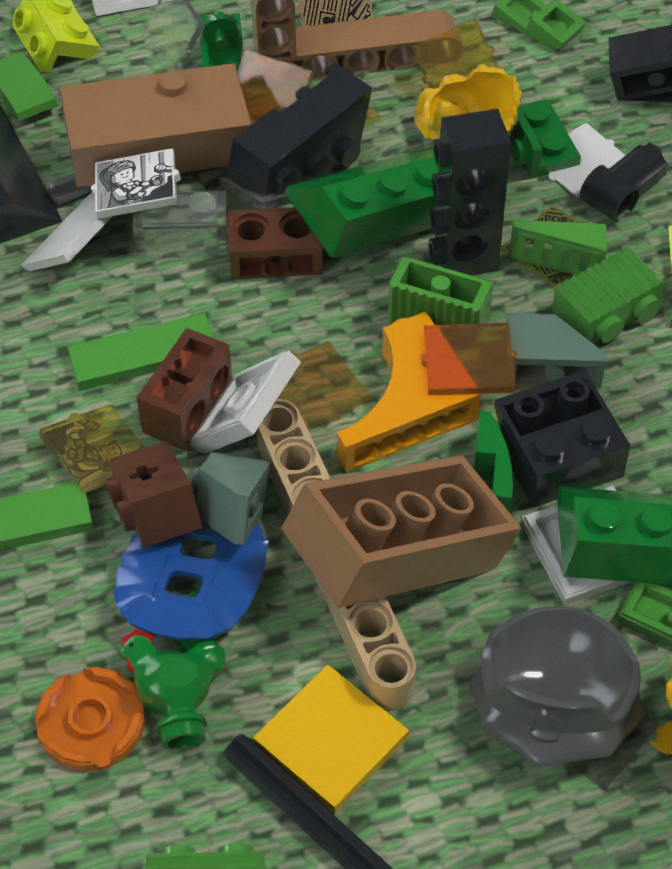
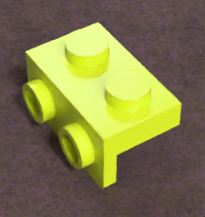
(52, 30)

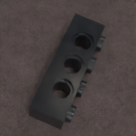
(469, 192)

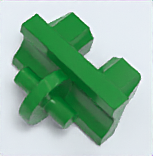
(221, 40)

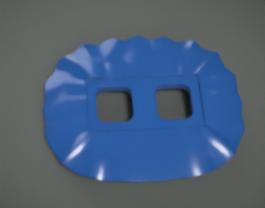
(225, 595)

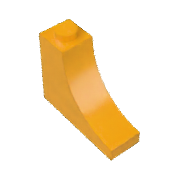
(405, 411)

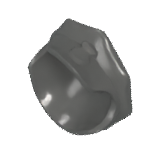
(558, 686)

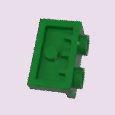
(542, 141)

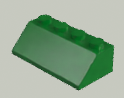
(368, 202)
(615, 535)

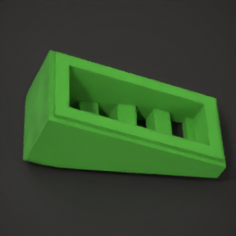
(572, 248)

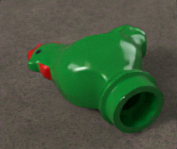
(173, 685)

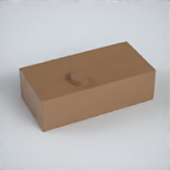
(181, 110)
(399, 529)

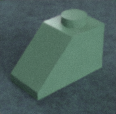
(551, 350)
(231, 494)

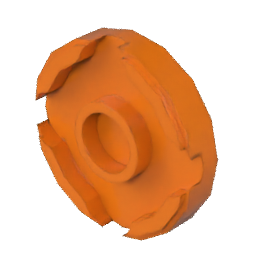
(96, 736)

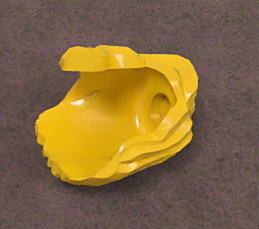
(457, 95)

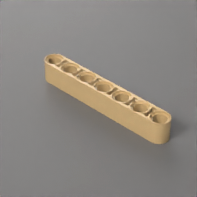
(371, 656)

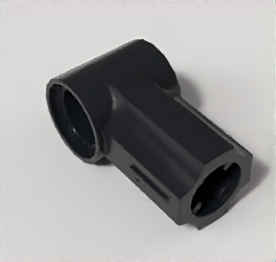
(620, 186)

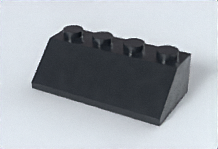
(23, 198)

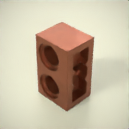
(272, 244)
(184, 388)

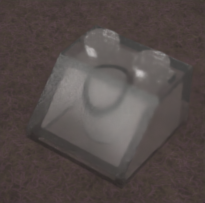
(184, 231)

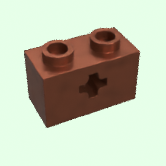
(153, 494)

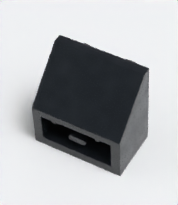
(561, 437)

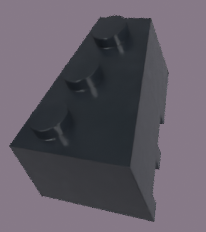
(642, 65)
(306, 138)

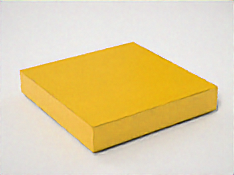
(331, 738)

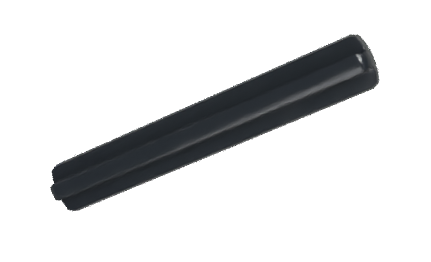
(301, 806)

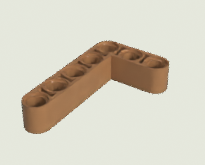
(354, 45)

